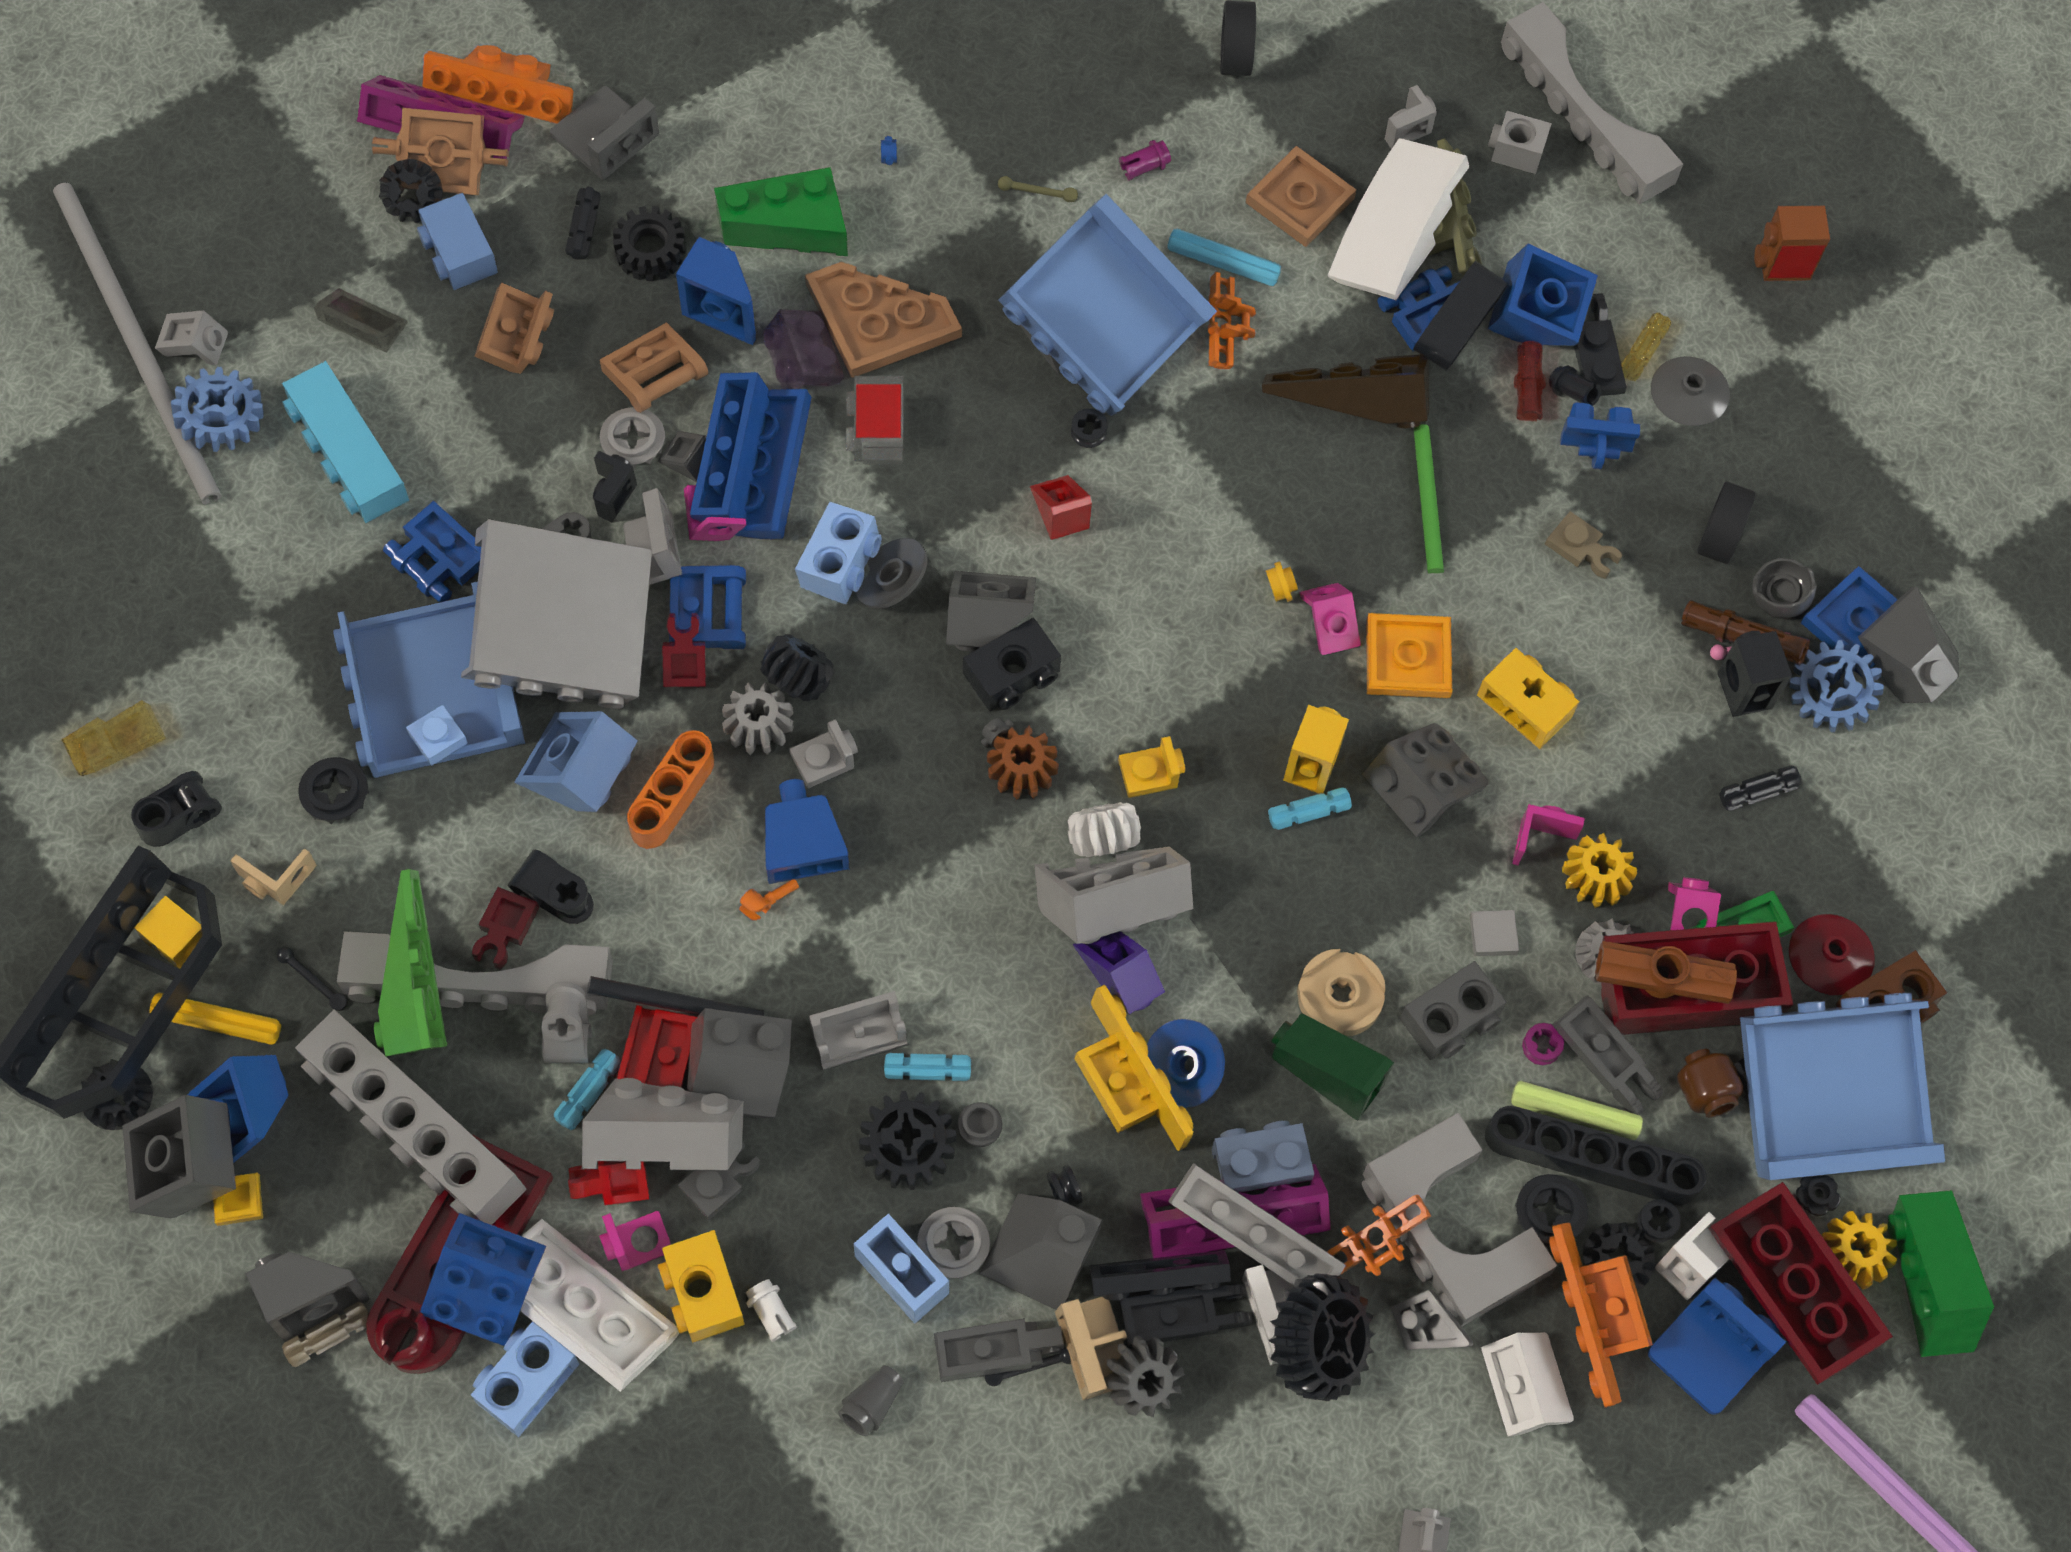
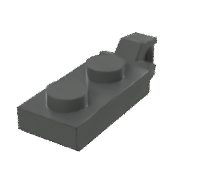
(994, 1348)

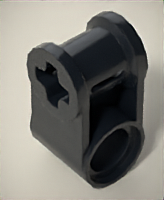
(177, 809)
(549, 885)

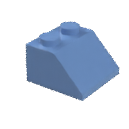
(578, 760)

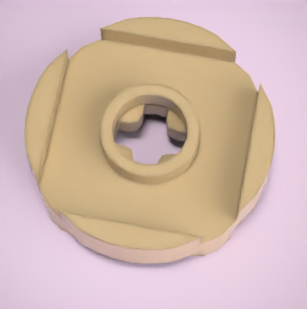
(1344, 970)

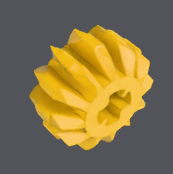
(1587, 877)
(1863, 1235)

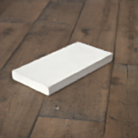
(593, 1311)

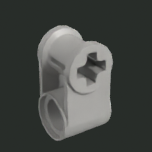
(566, 1025)

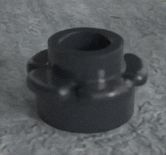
(1818, 1206)

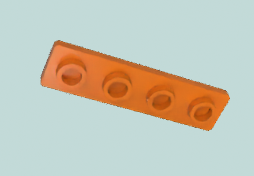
(499, 81)
(1606, 1310)

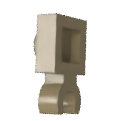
(1579, 542)

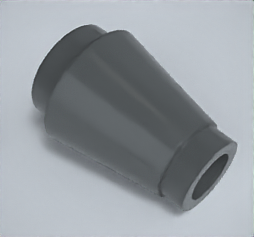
(869, 1403)

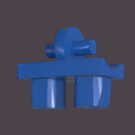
(1600, 437)

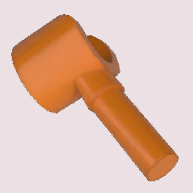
(754, 902)

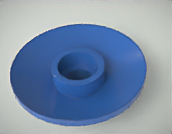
(1171, 1048)

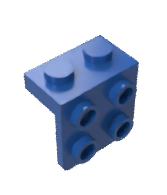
(1715, 1346)

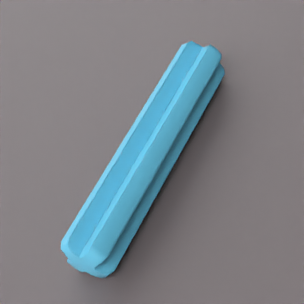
(1224, 257)

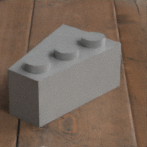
(1115, 895)
(662, 1125)

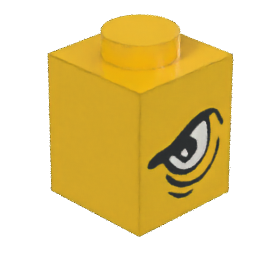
(170, 931)

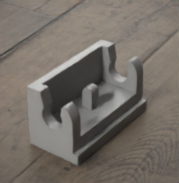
(858, 1030)

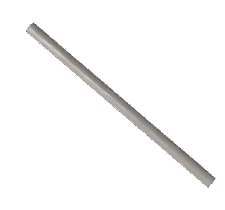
(134, 339)

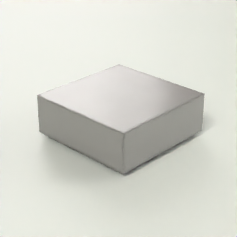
(1494, 933)

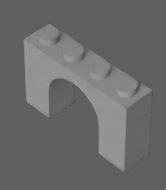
(1463, 1282)

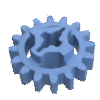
(217, 409)
(1851, 694)

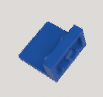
(482, 1279)

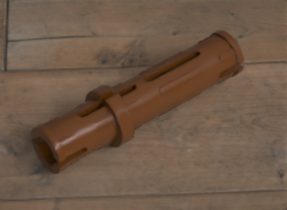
(1728, 626)

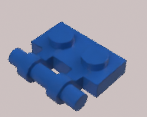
(1415, 315)
(445, 542)

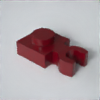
(684, 660)
(505, 921)

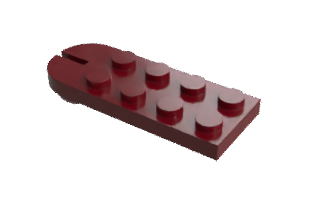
(402, 1297)

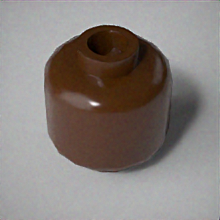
(1710, 1083)

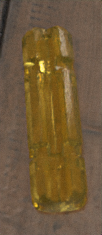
(1645, 346)

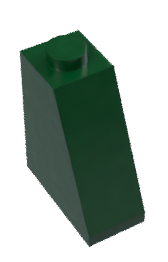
(1331, 1063)

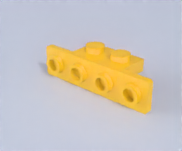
(1125, 1076)

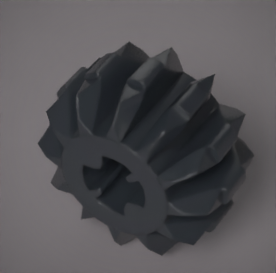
(797, 667)

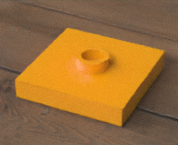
(1409, 655)

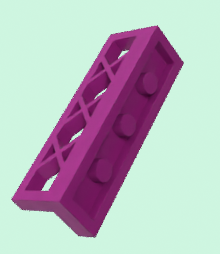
(385, 97)
(1176, 1233)

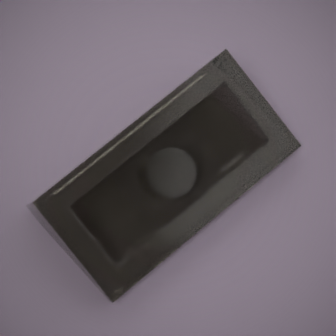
(360, 319)

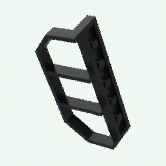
(82, 967)

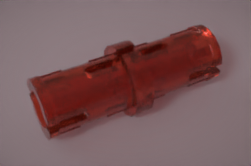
(1529, 381)

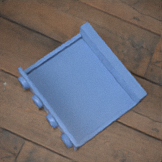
(1106, 305)
(407, 668)
(1838, 1087)

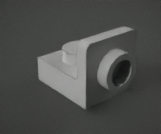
(1412, 121)
(192, 334)
(825, 755)

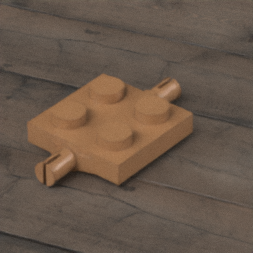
(446, 143)

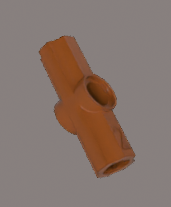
(1692, 975)

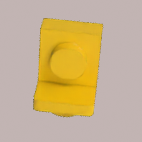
(1152, 769)

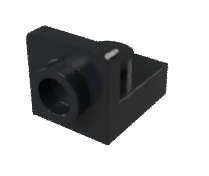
(616, 487)

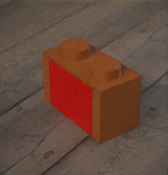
(1793, 243)

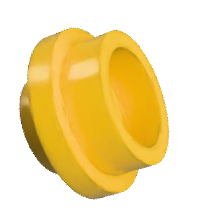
(1281, 582)

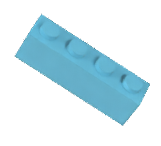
(345, 442)

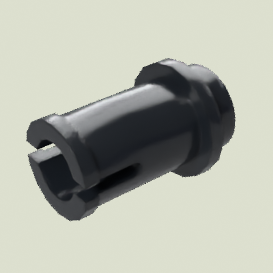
(1569, 383)

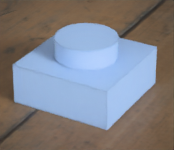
(436, 735)

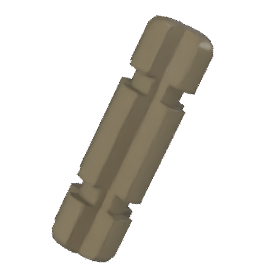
(326, 1334)

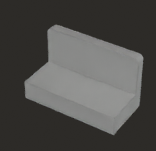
(656, 533)

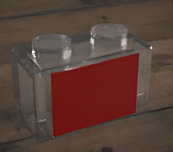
(878, 420)

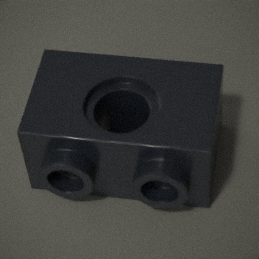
(1022, 646)
(1754, 673)

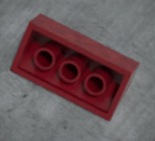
(1759, 979)
(1800, 1283)

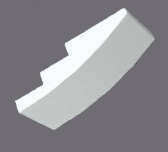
(1398, 218)

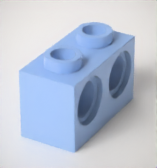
(830, 551)
(534, 1385)

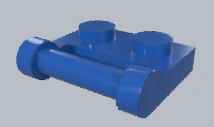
(694, 594)

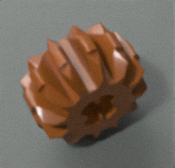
(1023, 775)

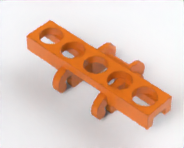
(1227, 331)
(1390, 1235)

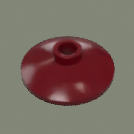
(1822, 969)

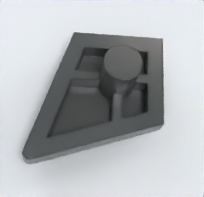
(1428, 1324)

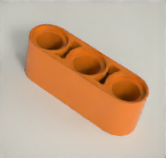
(671, 771)

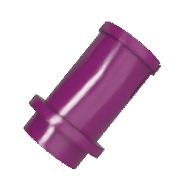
(1145, 159)

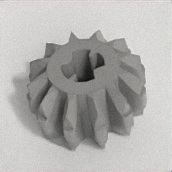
(769, 726)

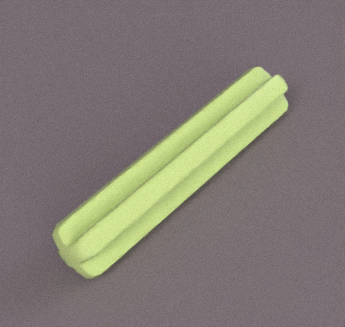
(1576, 1110)

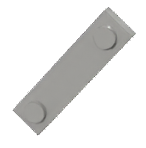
(1251, 1228)

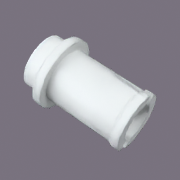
(770, 1309)

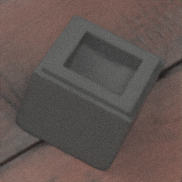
(688, 454)

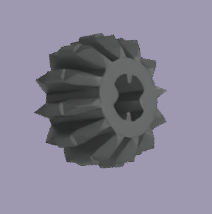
(1132, 1365)

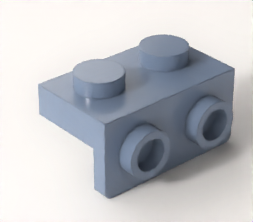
(1263, 1157)

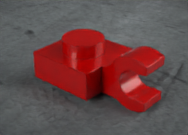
(611, 1181)

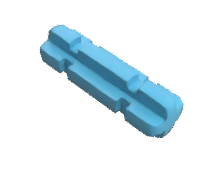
(1309, 808)
(927, 1067)
(587, 1089)

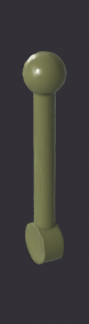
(1069, 194)

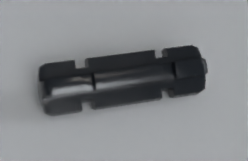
(583, 223)
(1760, 787)

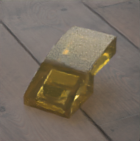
(105, 743)

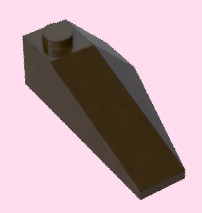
(1387, 392)

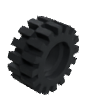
(649, 224)

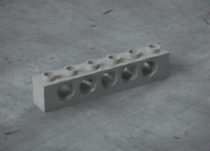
(338, 1042)

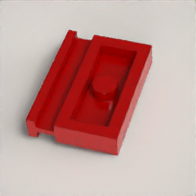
(657, 1048)

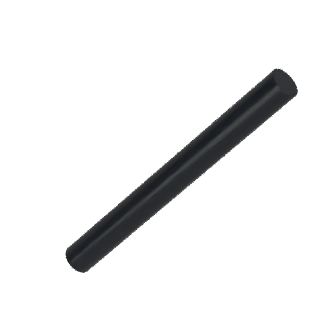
(661, 998)

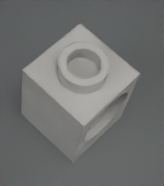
(1531, 139)

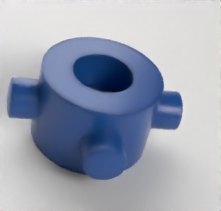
(888, 151)

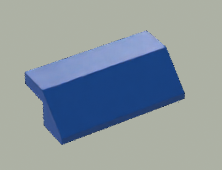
(751, 454)

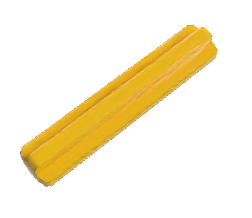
(225, 1021)

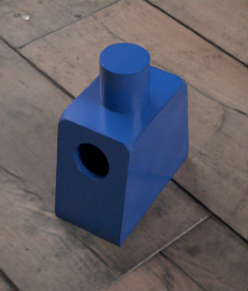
(802, 836)

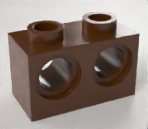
(1909, 972)

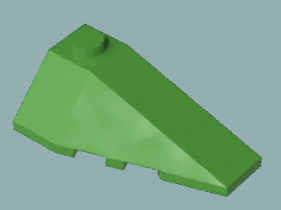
(409, 994)

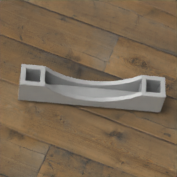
(1636, 158)
(365, 958)

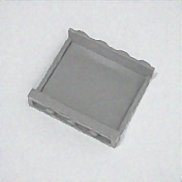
(559, 614)

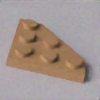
(878, 317)

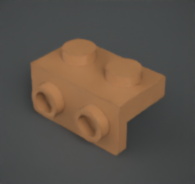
(514, 329)

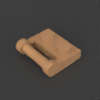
(649, 357)

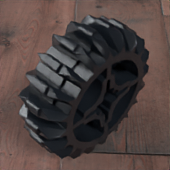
(1322, 1337)

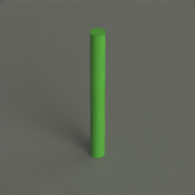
(1428, 499)

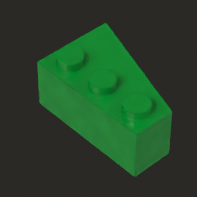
(784, 212)
(1940, 1273)

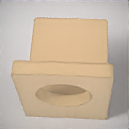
(280, 890)

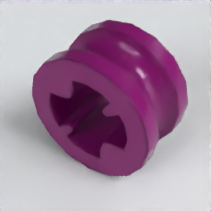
(1530, 1047)

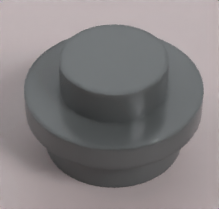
(980, 1124)

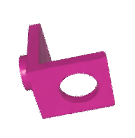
(706, 530)
(1333, 617)
(1548, 820)
(1694, 894)
(618, 1240)

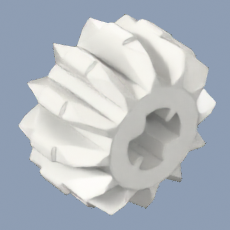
(1104, 829)

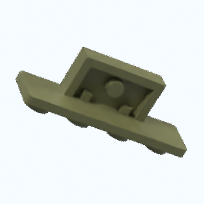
(1457, 225)

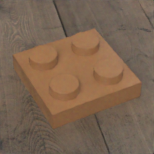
(1301, 196)

